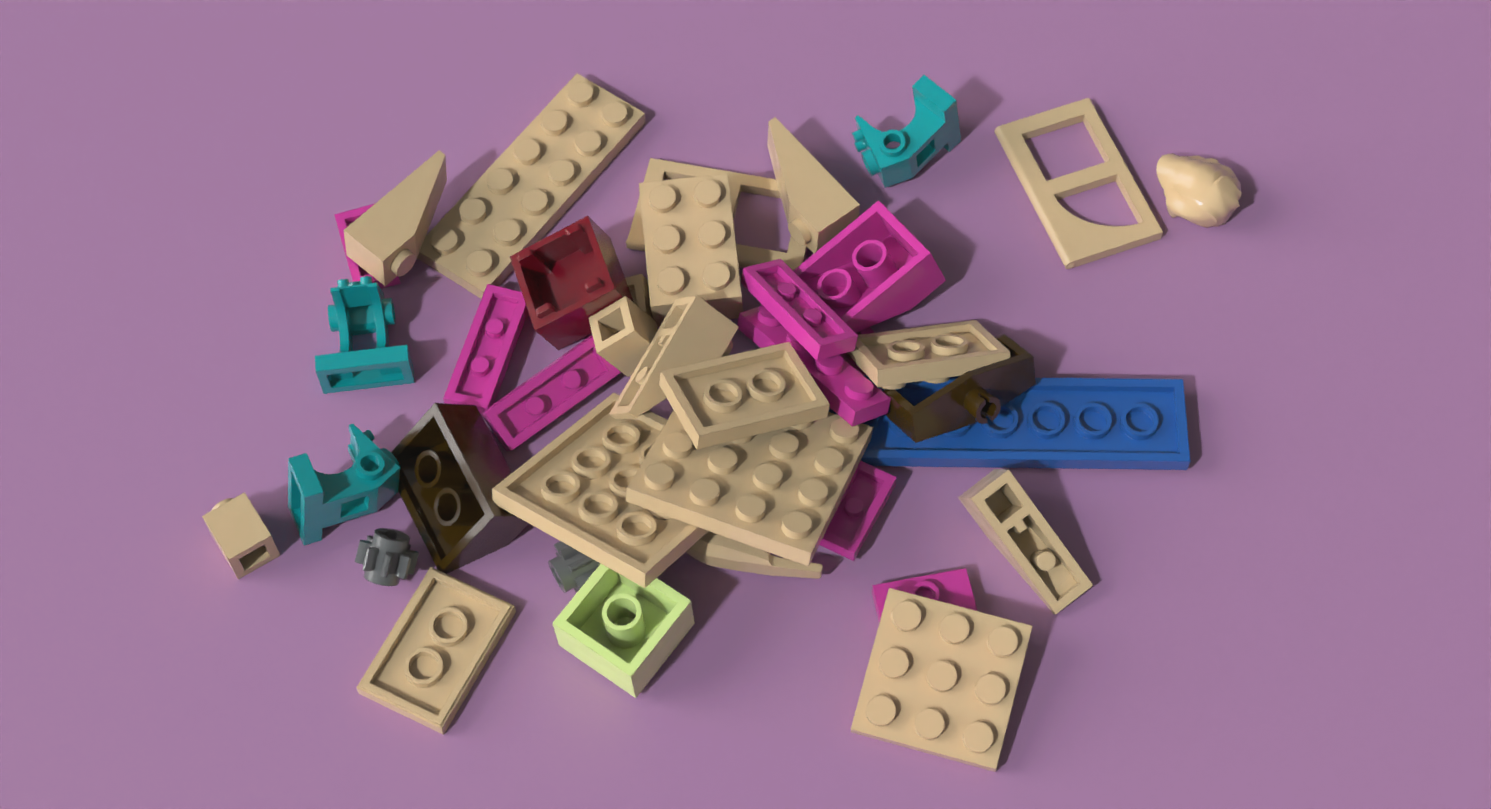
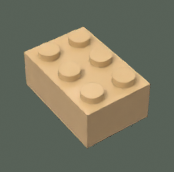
(690, 243)

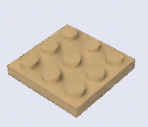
(941, 679)

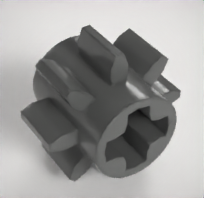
(386, 557)
(571, 567)

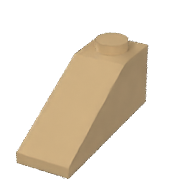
(811, 197)
(393, 230)
(687, 336)
(1025, 539)

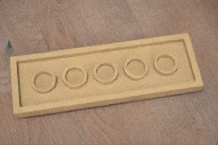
(531, 185)

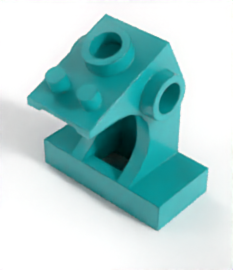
(928, 132)
(360, 310)
(329, 499)

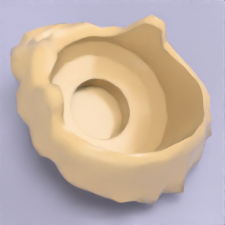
(1198, 189)

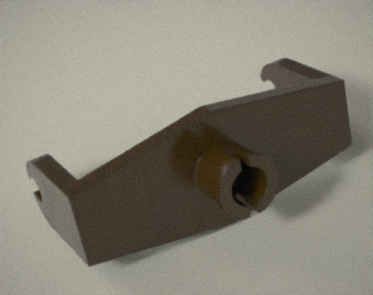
(966, 398)

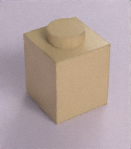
(622, 334)
(241, 535)

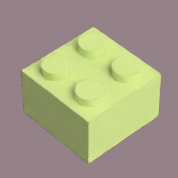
(624, 627)

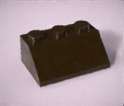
(448, 484)

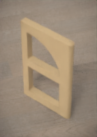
(738, 182)
(1074, 238)

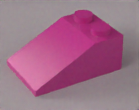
(871, 270)

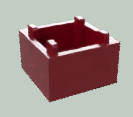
(569, 280)

